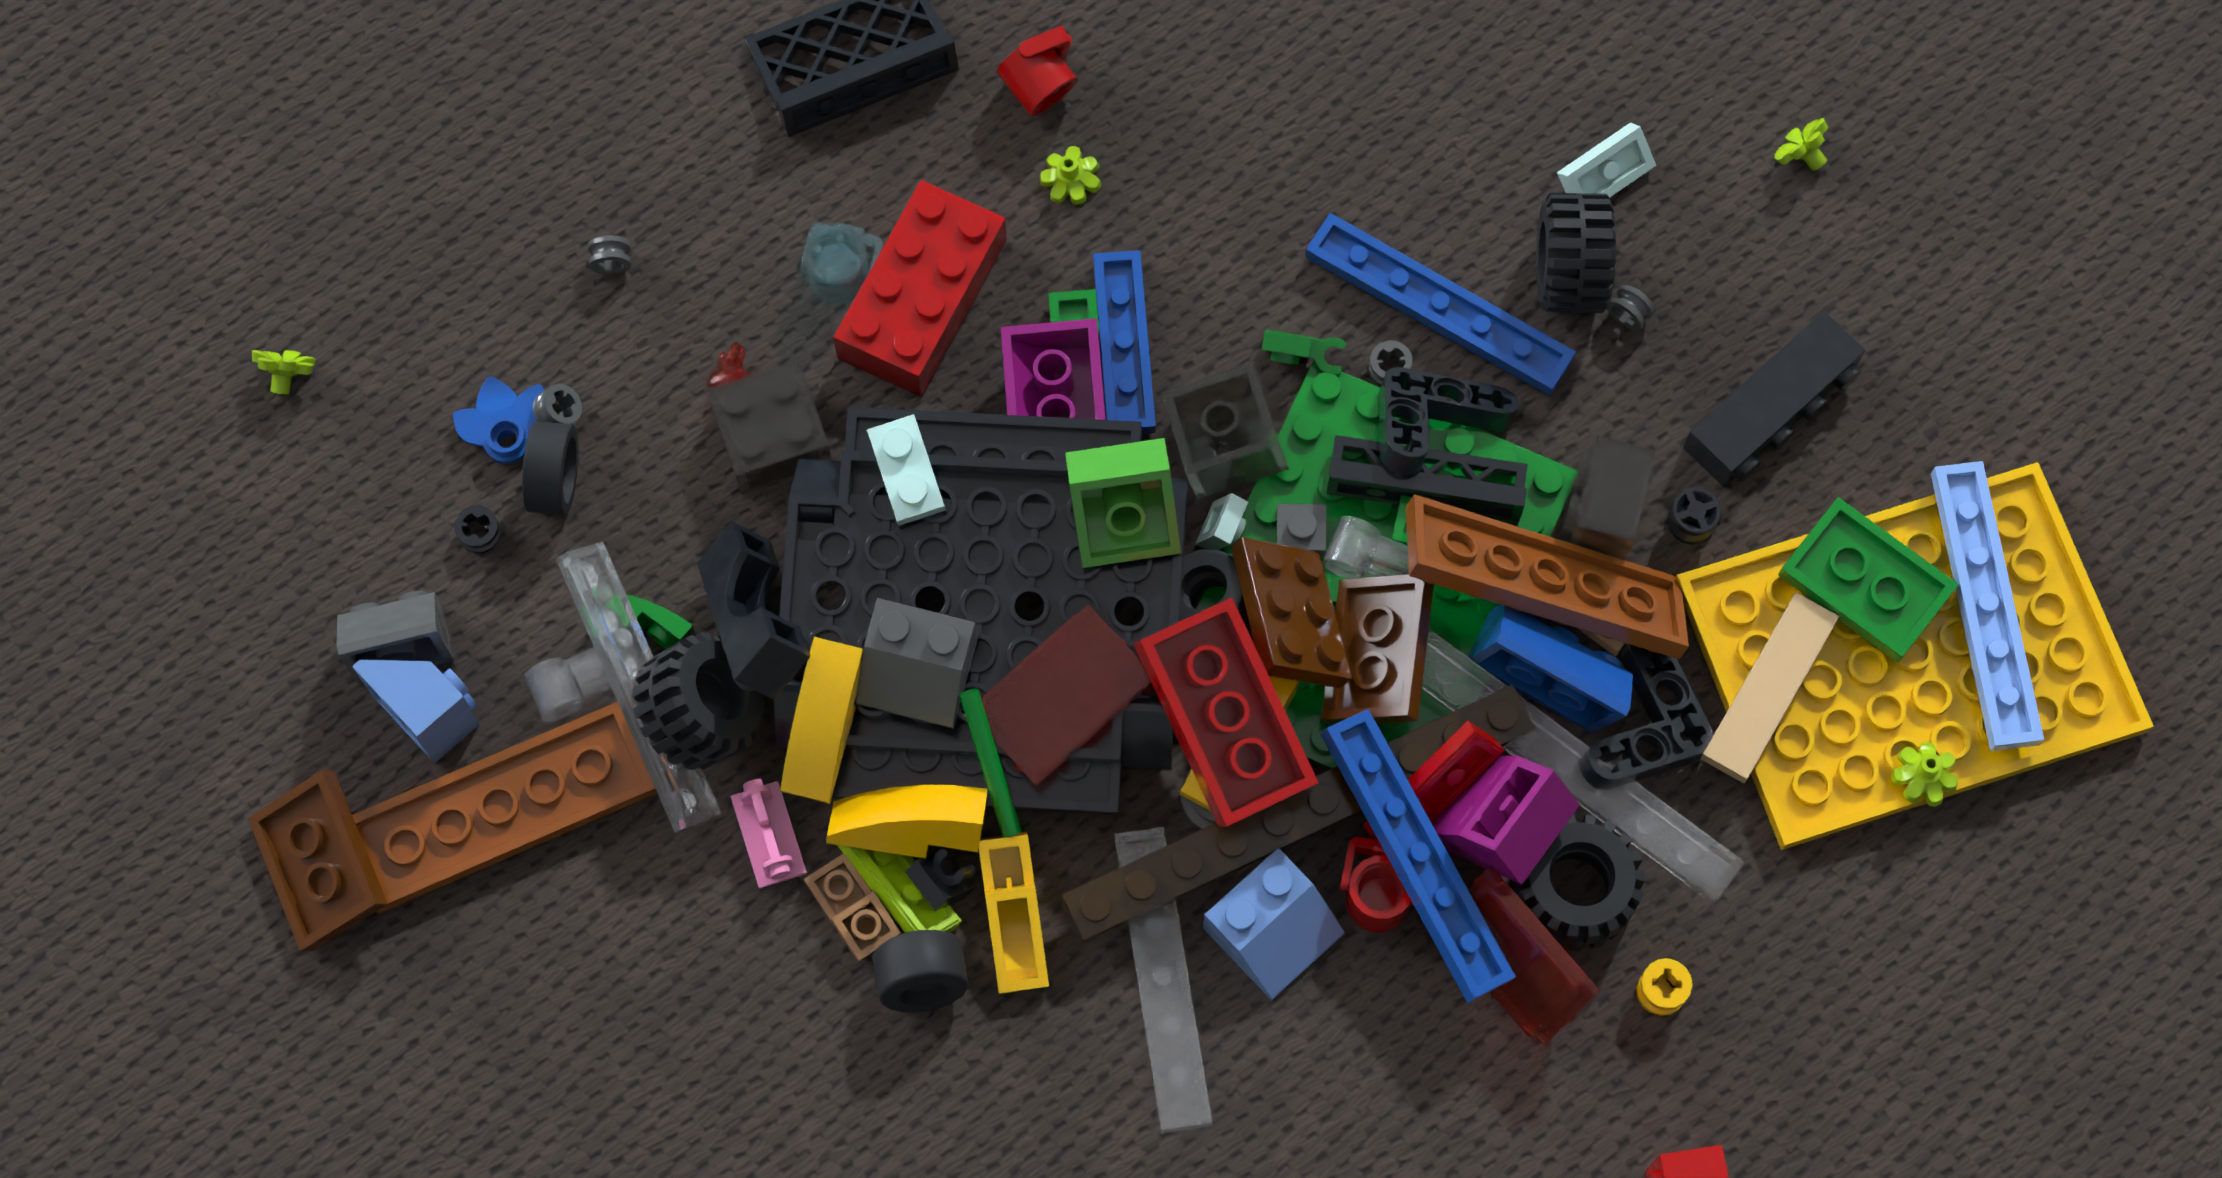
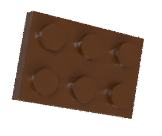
(1291, 612)
(1385, 644)
(317, 860)

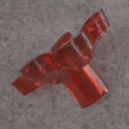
(730, 367)

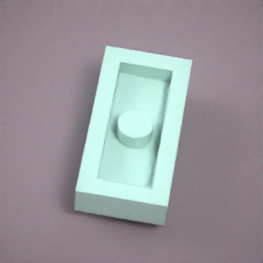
(1609, 164)
(906, 469)

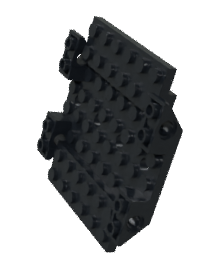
(998, 540)

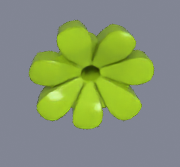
(1804, 145)
(1070, 176)
(283, 367)
(1925, 774)

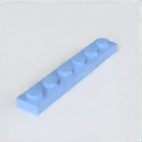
(1987, 606)

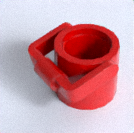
(1039, 72)
(1374, 891)

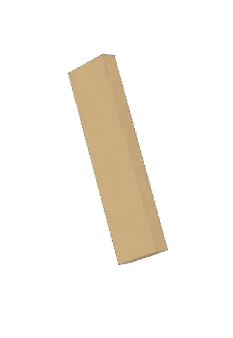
(1769, 687)

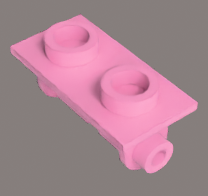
(768, 833)

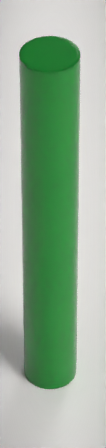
(990, 762)

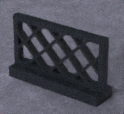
(864, 78)

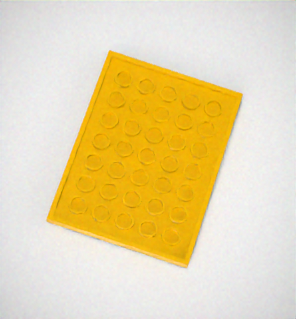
(1860, 707)

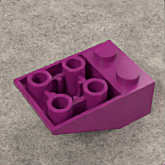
(1507, 817)

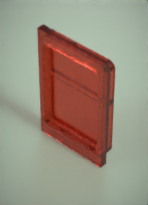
(1063, 694)
(1547, 981)

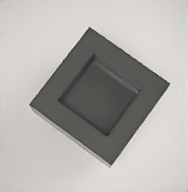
(1302, 526)

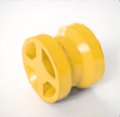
(1661, 997)

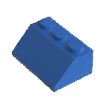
(1553, 668)

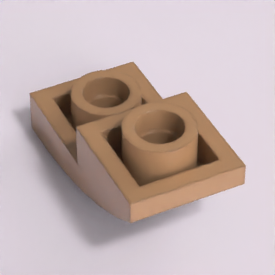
(851, 907)

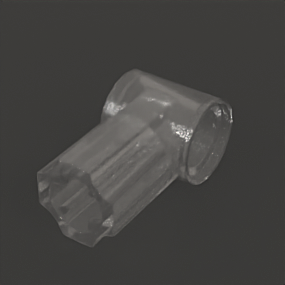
(1362, 552)
(564, 685)

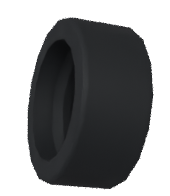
(550, 468)

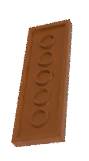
(1545, 577)
(503, 805)

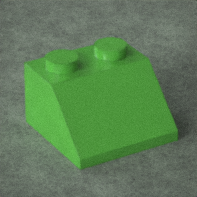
(1123, 502)

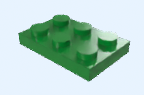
(1868, 579)

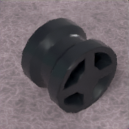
(1698, 506)

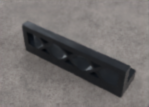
(1470, 494)

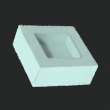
(1223, 523)

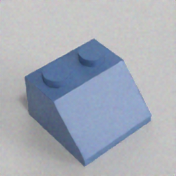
(422, 701)
(1273, 924)

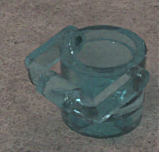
(838, 260)

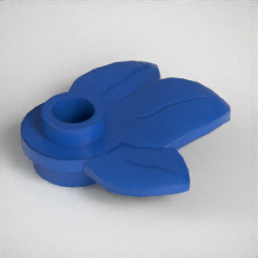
(497, 415)

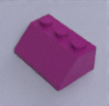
(1054, 370)

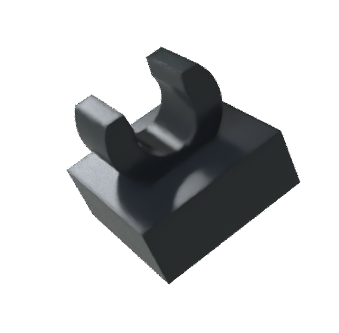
(941, 878)

